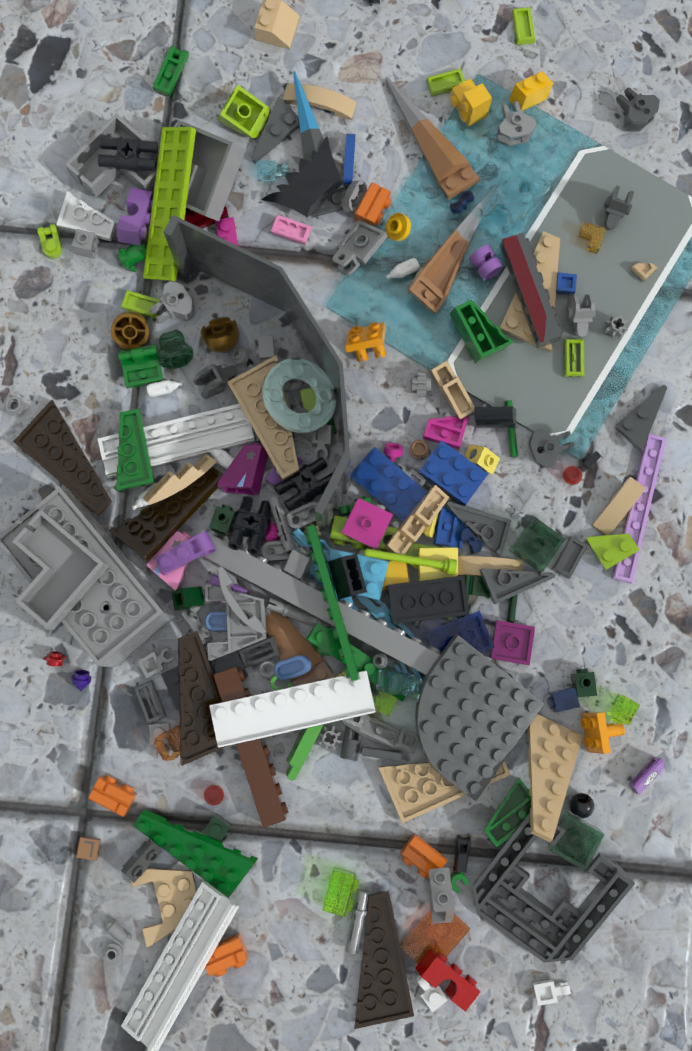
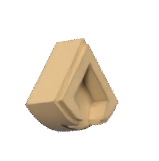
(643, 270)

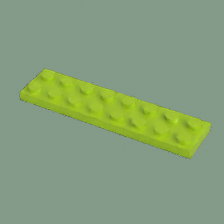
(168, 199)

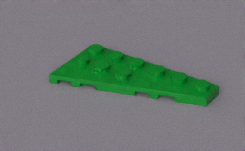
(200, 853)

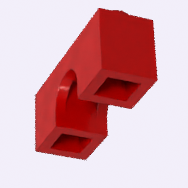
(436, 969)

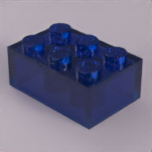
(470, 628)

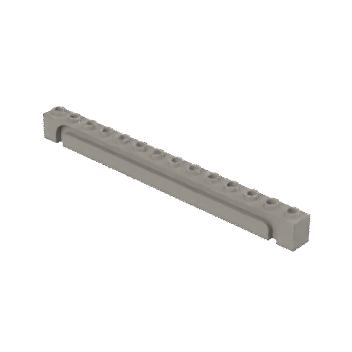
(311, 600)

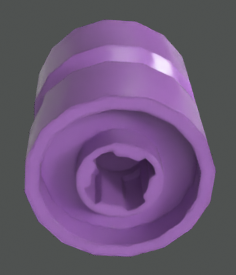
(486, 262)

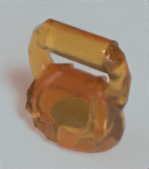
(173, 739)

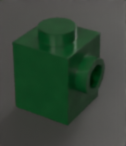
(222, 520)
(188, 598)
(584, 683)
(217, 827)

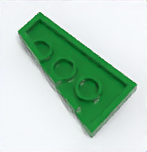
(134, 461)

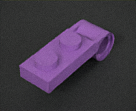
(185, 552)

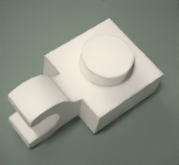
(547, 992)
(432, 996)

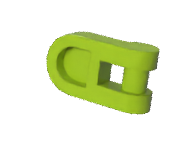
(51, 247)

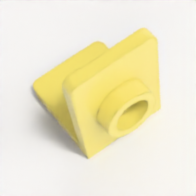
(484, 458)

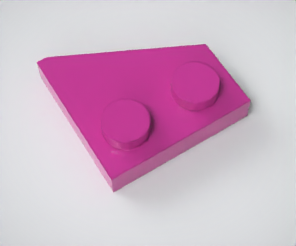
(447, 429)

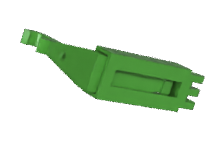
(302, 744)

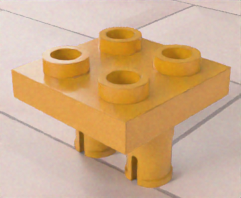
(366, 337)
(598, 732)

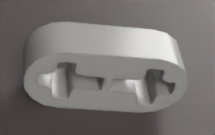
(354, 196)

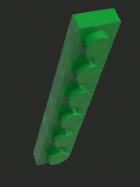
(326, 641)

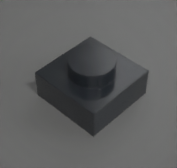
(589, 460)

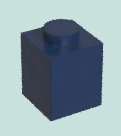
(563, 699)

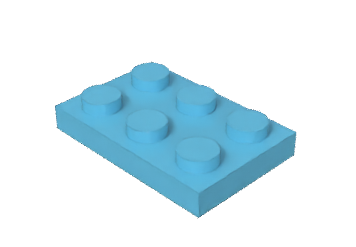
(373, 572)

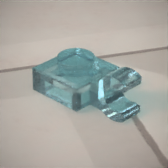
(268, 170)

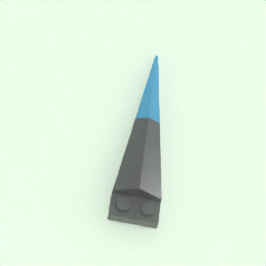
(312, 140)

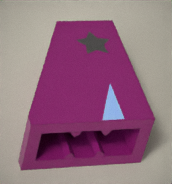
(245, 471)

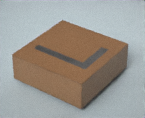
(88, 848)

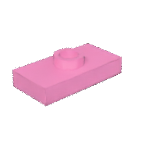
(291, 229)

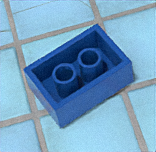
(452, 473)

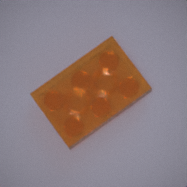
(438, 937)

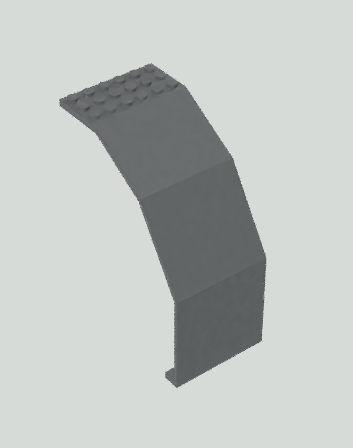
(268, 282)

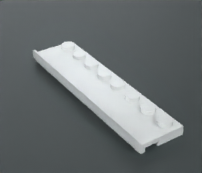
(185, 437)
(291, 709)
(179, 966)

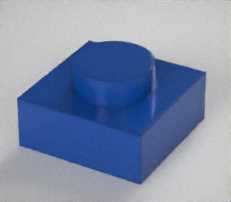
(566, 283)

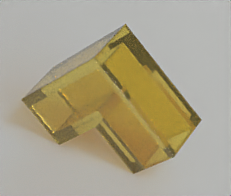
(594, 235)

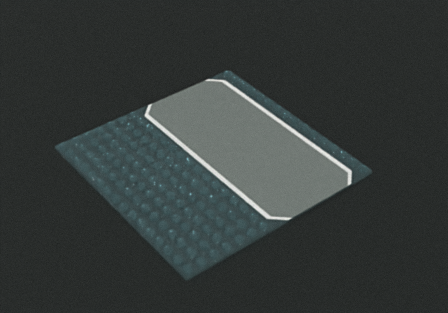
(580, 181)

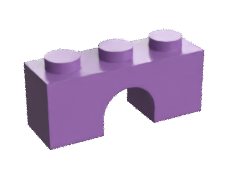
(133, 228)

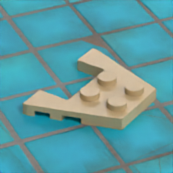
(174, 894)

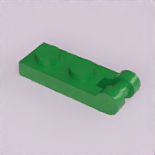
(170, 71)

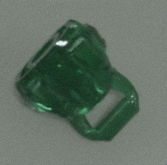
(174, 352)

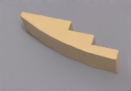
(173, 483)
(417, 521)

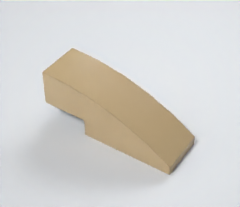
(452, 389)
(618, 506)

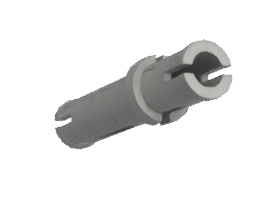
(281, 522)
(286, 609)
(359, 912)

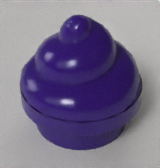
(81, 679)

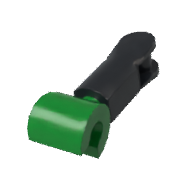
(460, 862)

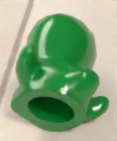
(132, 255)

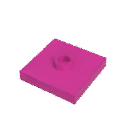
(367, 523)

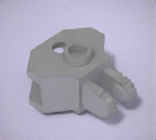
(515, 125)
(176, 302)
(581, 315)

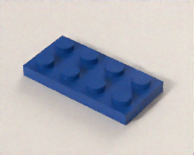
(388, 484)

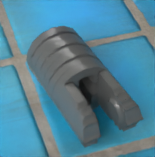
(350, 747)

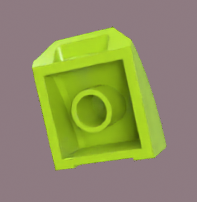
(244, 113)

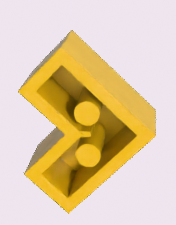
(471, 101)

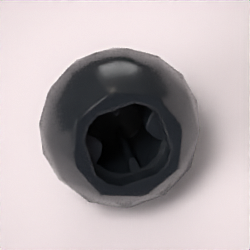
(581, 805)

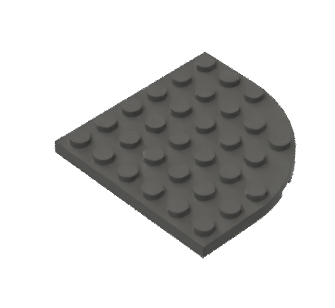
(470, 716)

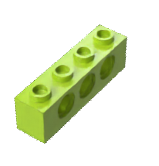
(340, 539)

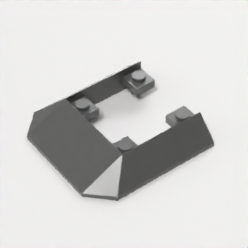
(542, 931)

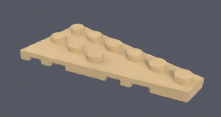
(547, 263)
(274, 438)
(550, 767)
(421, 788)

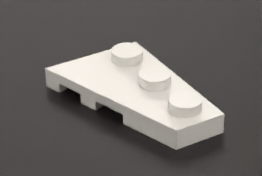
(78, 215)

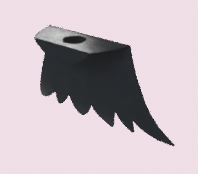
(310, 186)

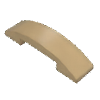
(324, 99)
(471, 564)

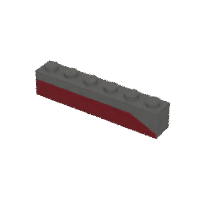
(530, 290)

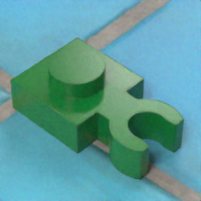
(345, 510)

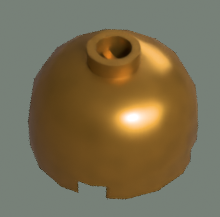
(130, 330)
(220, 335)

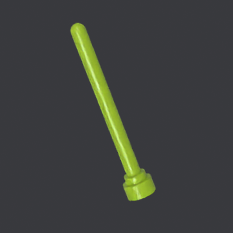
(448, 566)

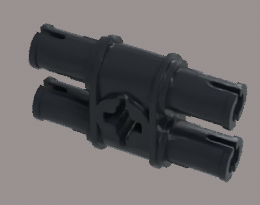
(123, 146)
(304, 493)
(250, 525)

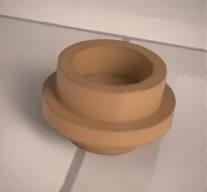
(419, 449)

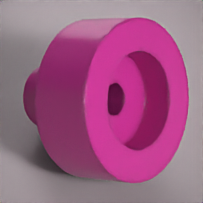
(393, 450)
(271, 532)

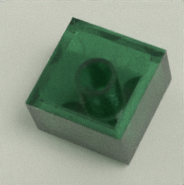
(537, 544)
(578, 842)

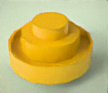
(398, 227)

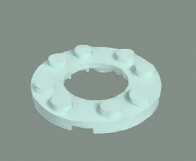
(318, 381)

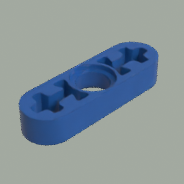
(349, 159)

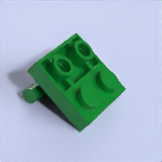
(140, 366)

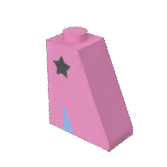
(176, 577)

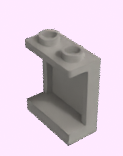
(440, 896)

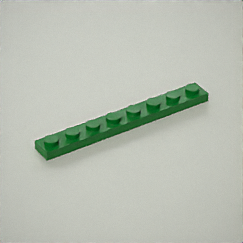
(334, 611)

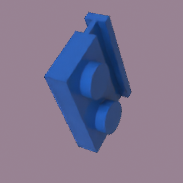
(447, 529)

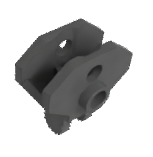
(639, 110)
(617, 208)
(214, 379)
(549, 445)

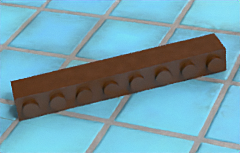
(254, 756)

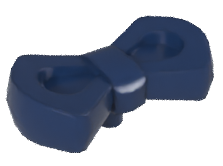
(467, 197)
(474, 544)

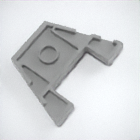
(238, 632)

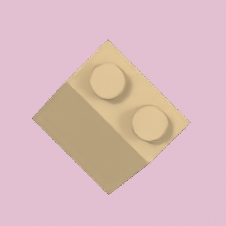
(276, 24)

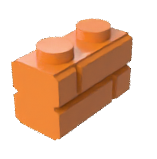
(373, 205)
(113, 795)
(422, 855)
(227, 954)

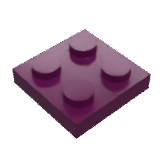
(512, 642)

